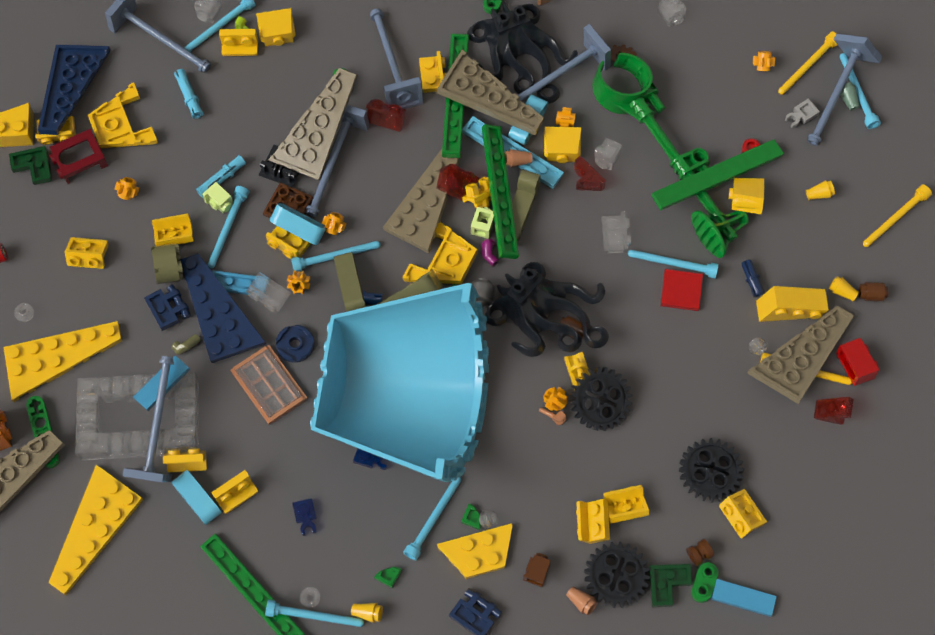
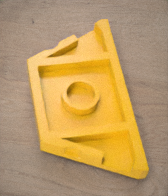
(479, 551)

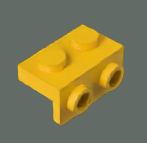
(66, 132)
(173, 230)
(186, 460)
(626, 504)

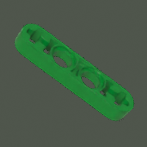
(33, 416)

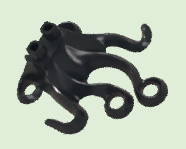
(515, 34)
(531, 302)

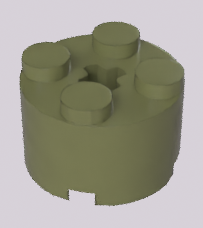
(167, 263)

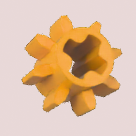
(764, 60)
(565, 118)
(126, 188)
(334, 223)
(294, 281)
(555, 398)

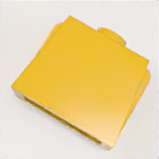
(276, 27)
(562, 144)
(747, 195)

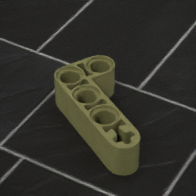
(524, 198)
(349, 281)
(426, 283)

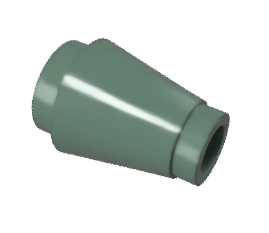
(849, 96)

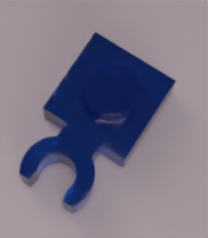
(368, 460)
(304, 513)

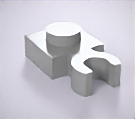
(803, 112)

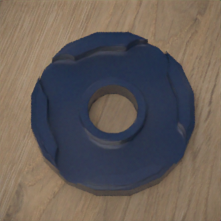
(298, 353)

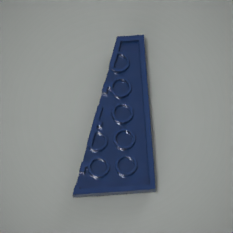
(69, 77)
(220, 319)

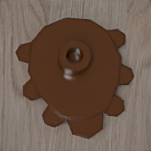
(620, 49)

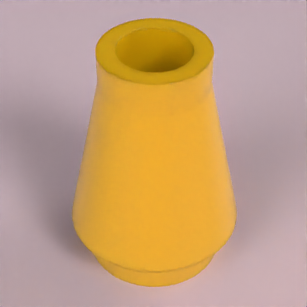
(820, 191)
(842, 288)
(369, 611)

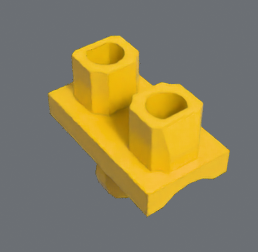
(479, 197)
(576, 365)

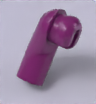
(486, 252)

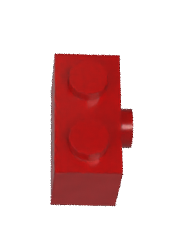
(857, 361)

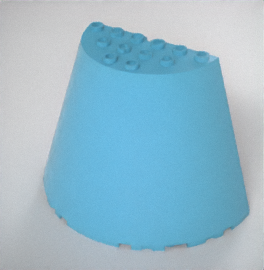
(408, 380)

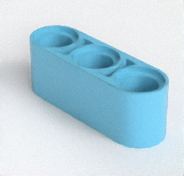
(522, 136)
(297, 223)
(196, 497)

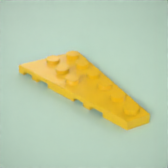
(48, 358)
(99, 517)

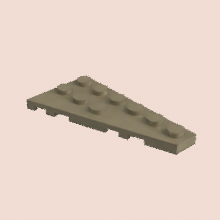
(485, 93)
(313, 135)
(422, 208)
(801, 358)
(24, 463)

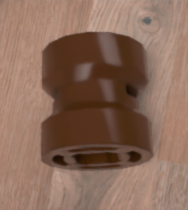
(700, 552)

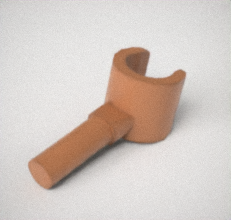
(558, 419)

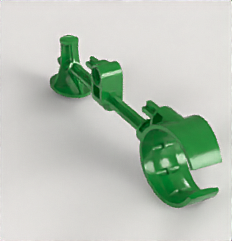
(684, 164)

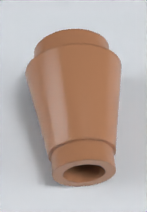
(517, 158)
(582, 600)

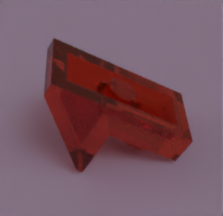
(590, 178)
(833, 409)

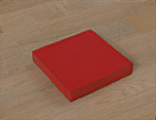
(681, 290)

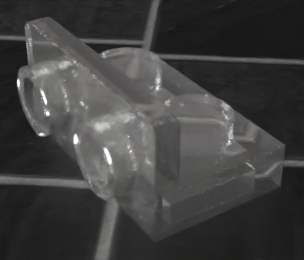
(615, 233)
(268, 292)

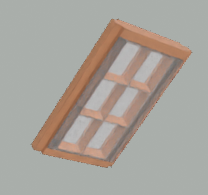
(268, 384)

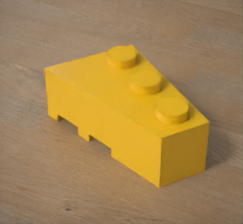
(17, 126)
(791, 304)

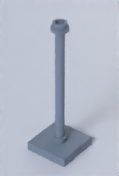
(123, 9)
(595, 47)
(856, 49)
(402, 93)
(352, 117)
(148, 471)

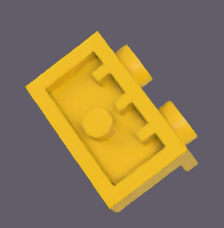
(239, 42)
(432, 72)
(288, 243)
(86, 252)
(235, 492)
(742, 513)
(593, 521)

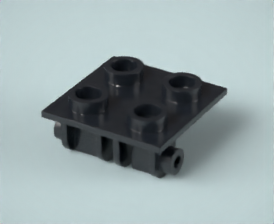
(277, 172)

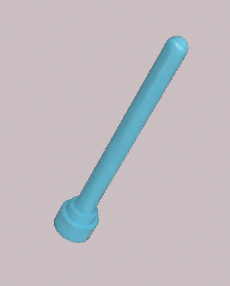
(244, 5)
(871, 120)
(240, 194)
(300, 263)
(709, 269)
(413, 550)
(274, 609)

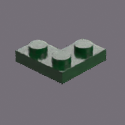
(35, 160)
(663, 578)

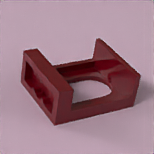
(67, 171)

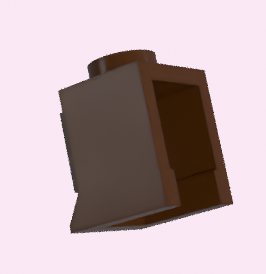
(537, 569)

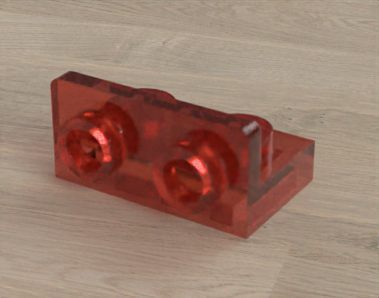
(385, 115)
(454, 179)

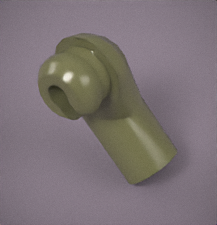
(180, 348)

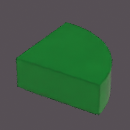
(471, 517)
(388, 576)

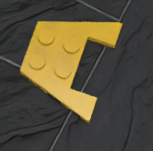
(112, 124)
(450, 261)

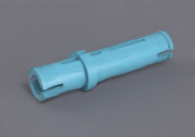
(191, 99)
(238, 162)

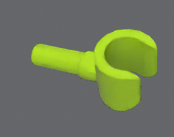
(240, 23)

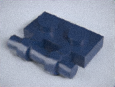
(162, 310)
(472, 619)

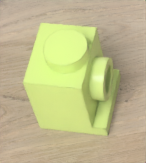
(218, 198)
(479, 228)

